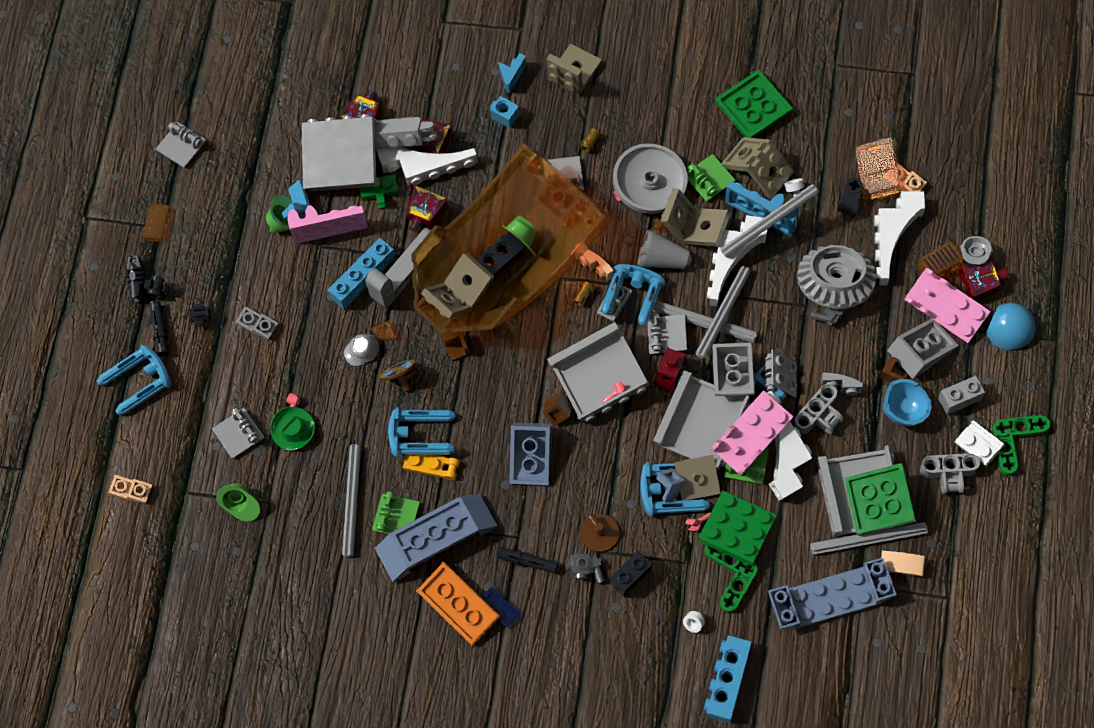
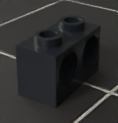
(630, 573)

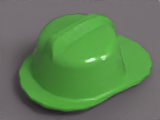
(275, 217)
(523, 230)
(238, 502)

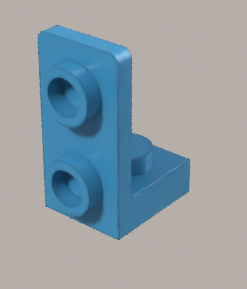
(299, 200)

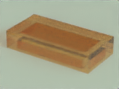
(156, 222)

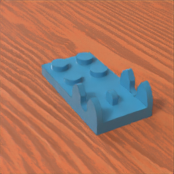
(757, 206)

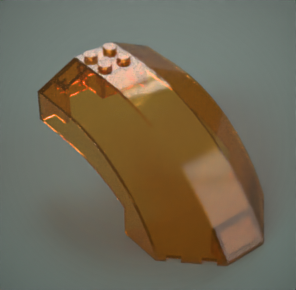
(564, 227)

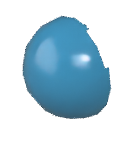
(1011, 326)
(906, 403)

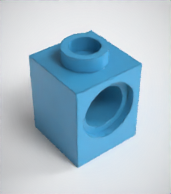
(508, 117)

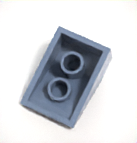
(530, 453)

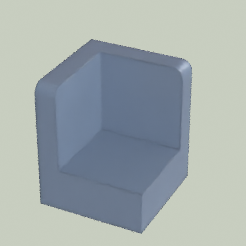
(671, 482)

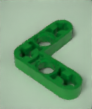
(1007, 437)
(740, 576)

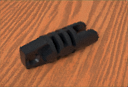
(135, 277)

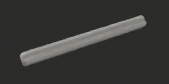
(769, 220)
(723, 312)
(705, 321)
(351, 500)
(870, 538)

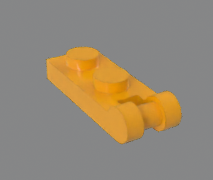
(431, 465)

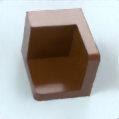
(455, 345)
(893, 371)
(557, 408)

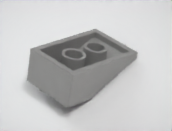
(922, 347)
(733, 369)

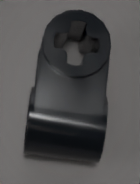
(850, 198)

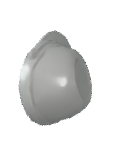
(976, 250)
(361, 349)

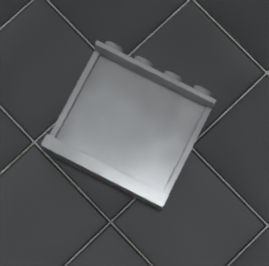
(339, 153)
(593, 368)
(698, 419)
(834, 488)

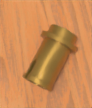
(588, 143)
(583, 293)

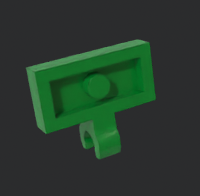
(387, 187)

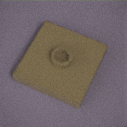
(699, 477)

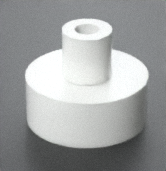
(794, 186)
(694, 621)

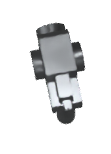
(829, 315)
(583, 564)

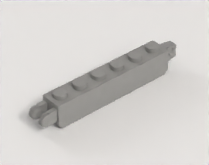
(402, 132)

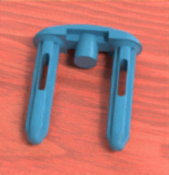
(638, 276)
(147, 392)
(396, 431)
(648, 489)

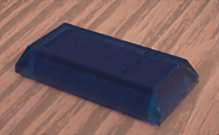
(500, 606)

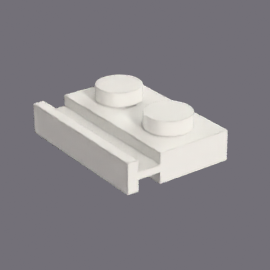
(979, 442)

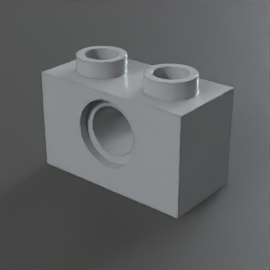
(961, 395)

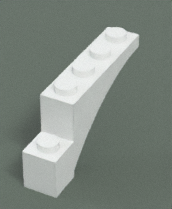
(423, 166)
(891, 226)
(725, 264)
(789, 455)

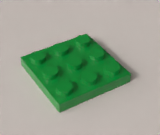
(753, 105)
(880, 499)
(737, 528)

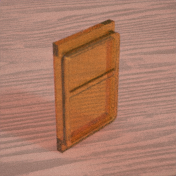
(878, 169)

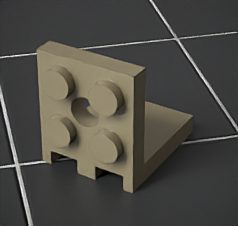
(568, 76)
(756, 158)
(688, 222)
(455, 294)

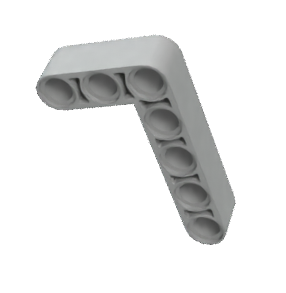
(388, 286)

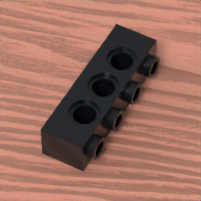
(511, 246)

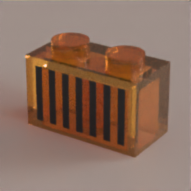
(942, 260)

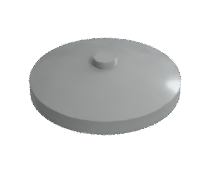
(647, 176)

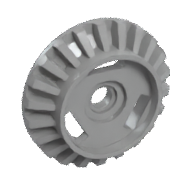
(836, 292)

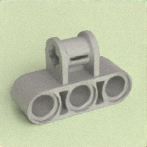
(826, 418)
(950, 479)

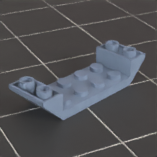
(434, 534)
(832, 596)

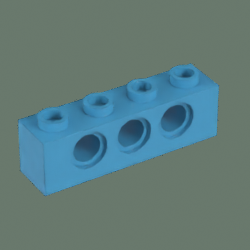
(354, 279)
(723, 710)

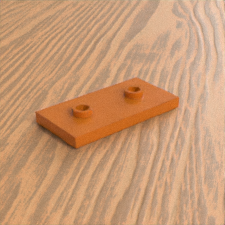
(458, 603)

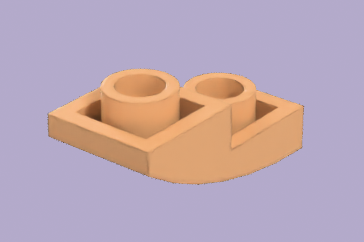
(909, 181)
(594, 261)
(130, 489)
(904, 563)

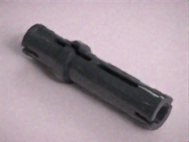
(160, 336)
(527, 560)

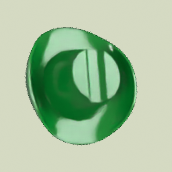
(292, 428)

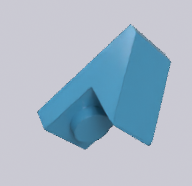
(511, 74)

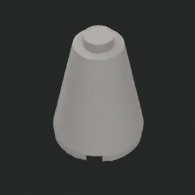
(662, 253)

